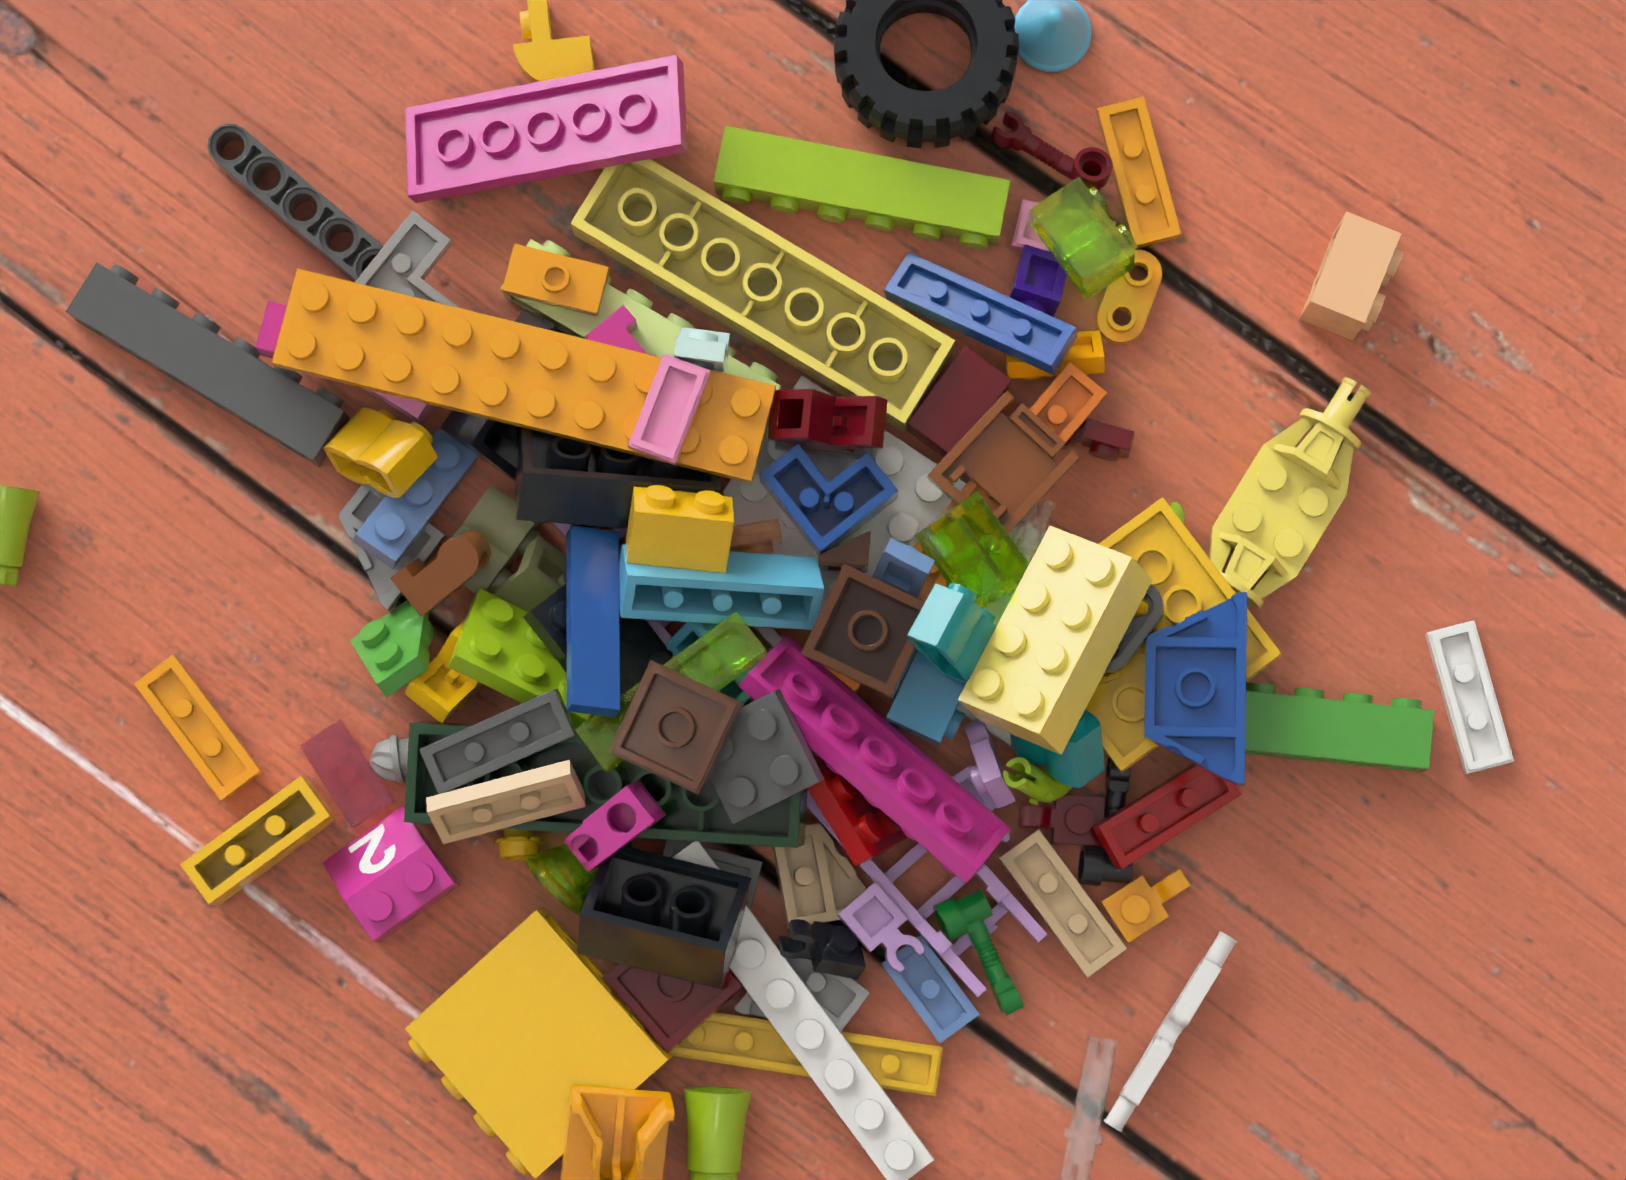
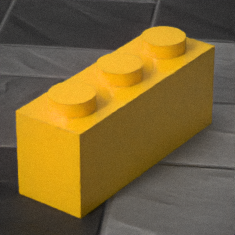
(258, 841)

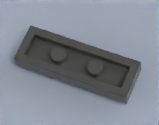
(498, 741)

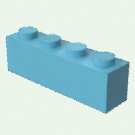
(759, 586)

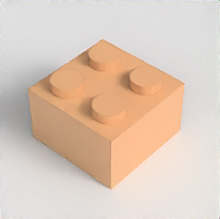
(1349, 278)

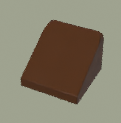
(852, 553)

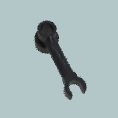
(1094, 862)

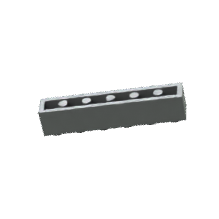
(207, 363)

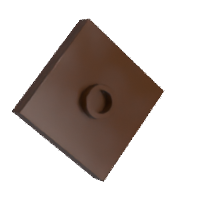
(675, 727)

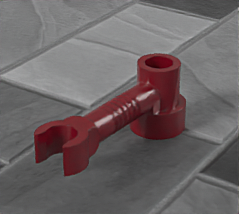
(1090, 163)

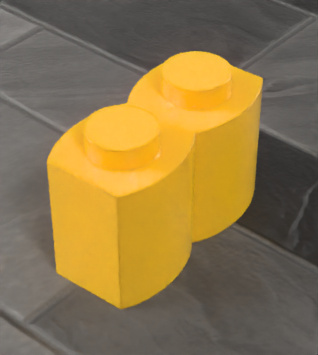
(381, 451)

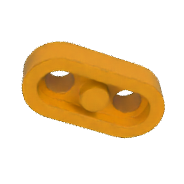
(1132, 297)

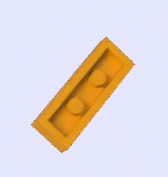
(1138, 172)
(198, 727)

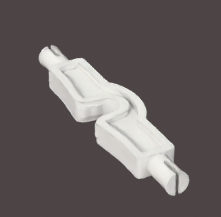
(1169, 1030)

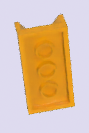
(616, 1134)

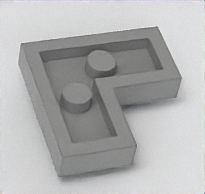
(408, 260)

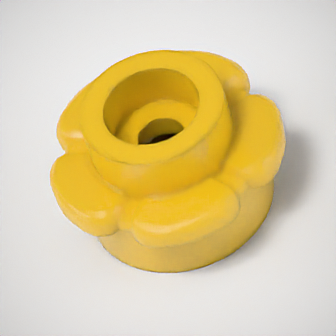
(517, 844)

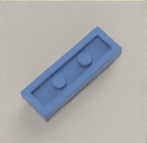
(401, 520)

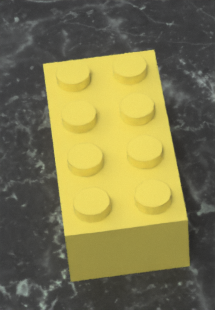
(1055, 639)

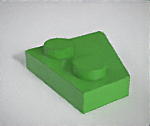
(395, 647)

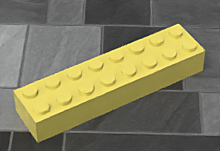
(762, 286)

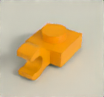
(1140, 907)

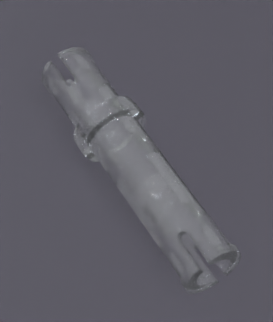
(1088, 1110)

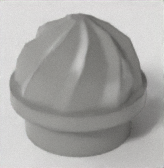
(390, 759)

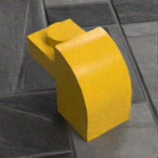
(549, 57)
(440, 688)

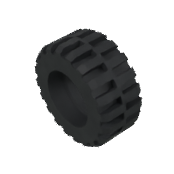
(925, 114)

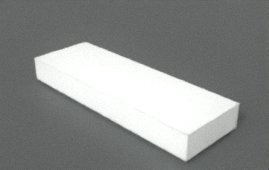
(1469, 697)

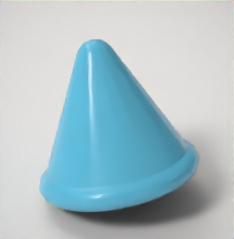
(1052, 34)

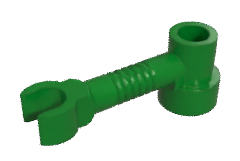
(965, 917)

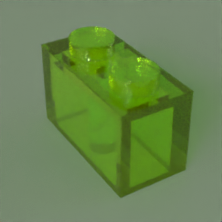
(1084, 237)
(974, 550)

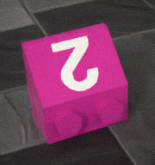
(389, 875)

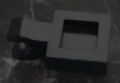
(828, 946)

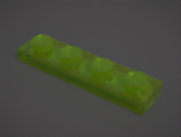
(711, 660)

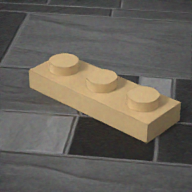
(506, 802)
(1062, 903)

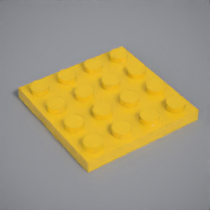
(1187, 585)

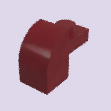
(827, 421)

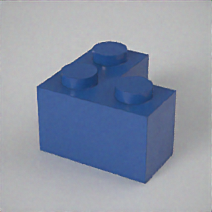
(824, 509)

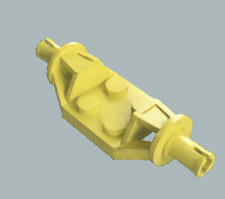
(1287, 498)

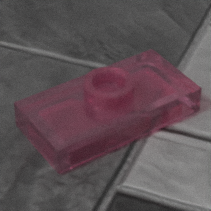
(346, 773)

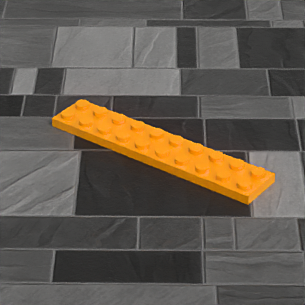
(507, 372)

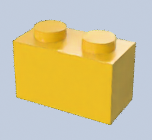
(679, 529)

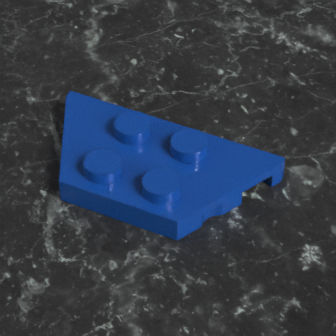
(1200, 688)

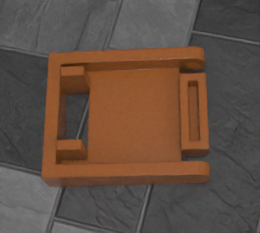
(1007, 460)

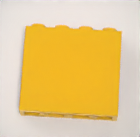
(527, 1031)

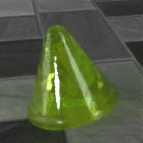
(562, 875)

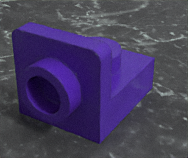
(1038, 280)

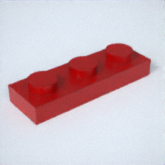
(1163, 814)

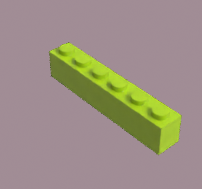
(861, 187)

